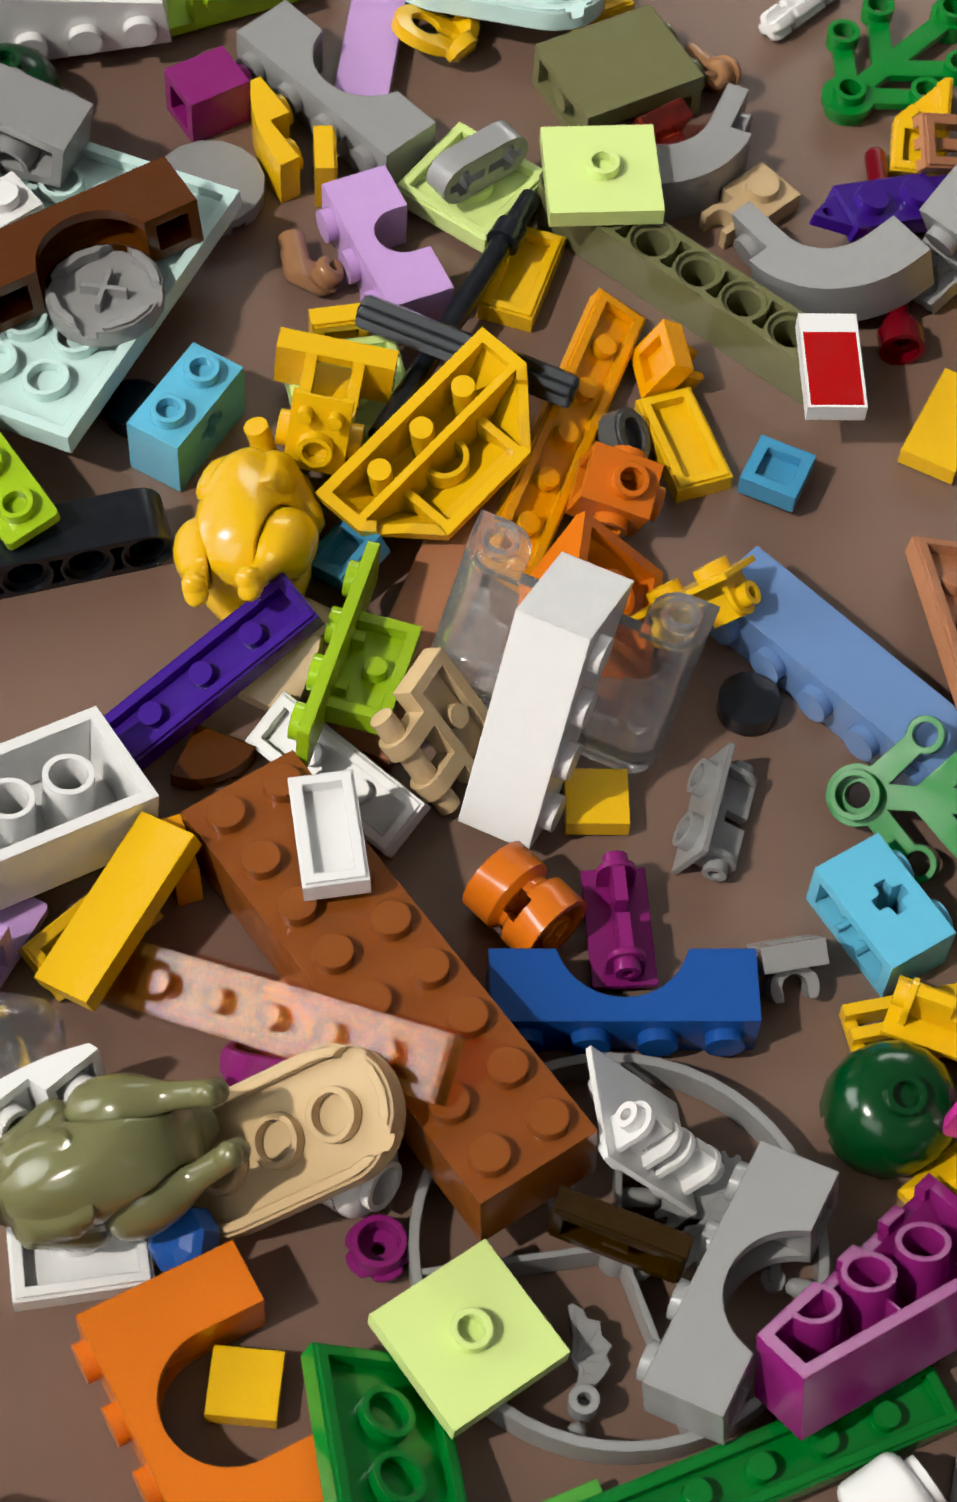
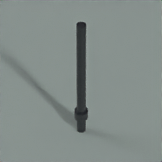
(503, 241)

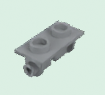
(717, 792)

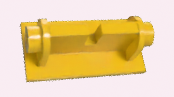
(717, 584)
(923, 1017)

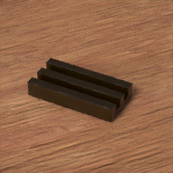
(619, 1234)

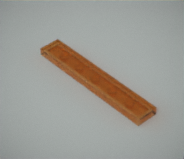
(282, 1017)

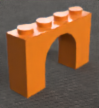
(143, 1343)

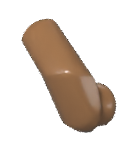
(717, 70)
(313, 276)

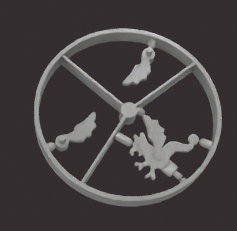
(588, 1346)

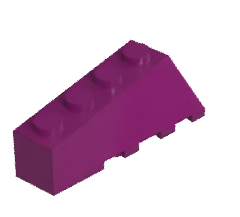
(870, 1321)

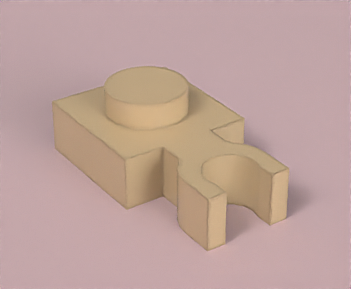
(762, 188)

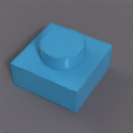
(776, 473)
(338, 549)

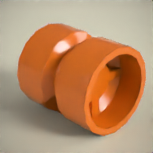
(516, 895)

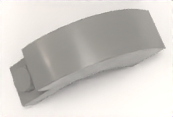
(704, 164)
(857, 278)

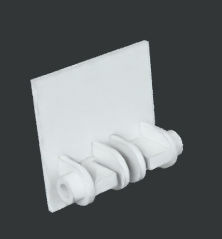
(645, 1137)

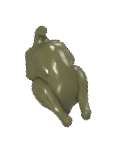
(113, 1161)

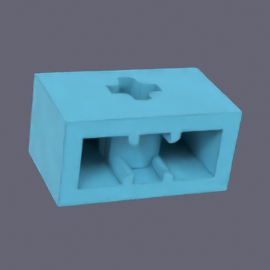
(186, 417)
(881, 913)

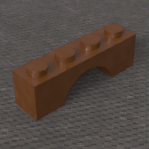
(136, 210)

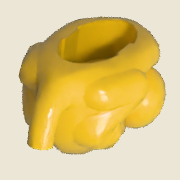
(249, 526)

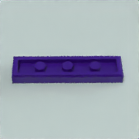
(213, 671)

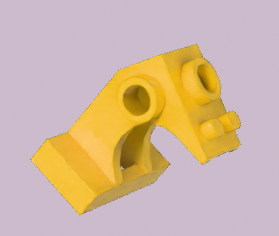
(324, 409)

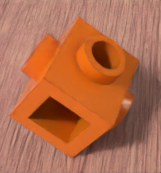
(617, 488)

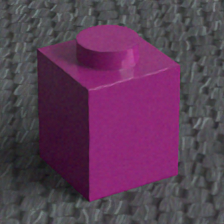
(208, 94)

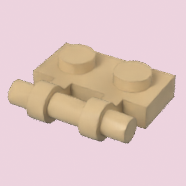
(444, 712)

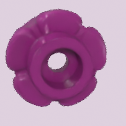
(370, 1232)

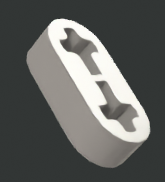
(477, 162)

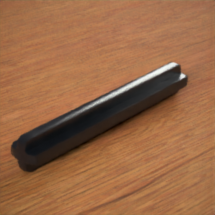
(444, 340)

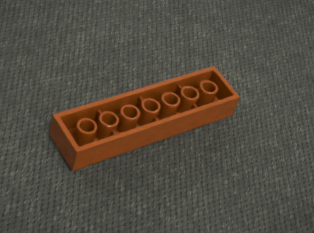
(507, 1119)

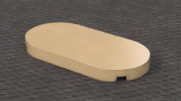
(312, 1134)

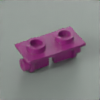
(618, 925)

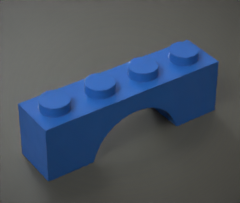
(703, 1007)

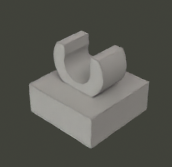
(787, 957)

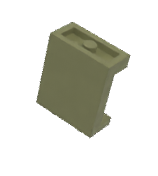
(616, 70)

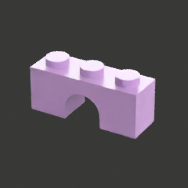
(365, 219)

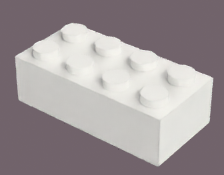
(65, 803)

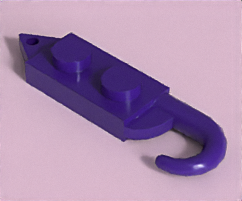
(865, 205)

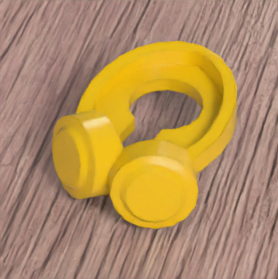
(455, 45)

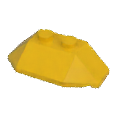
(440, 449)

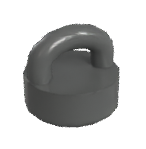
(624, 428)

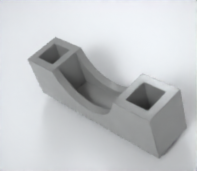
(369, 129)
(773, 1217)

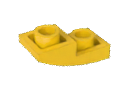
(272, 141)

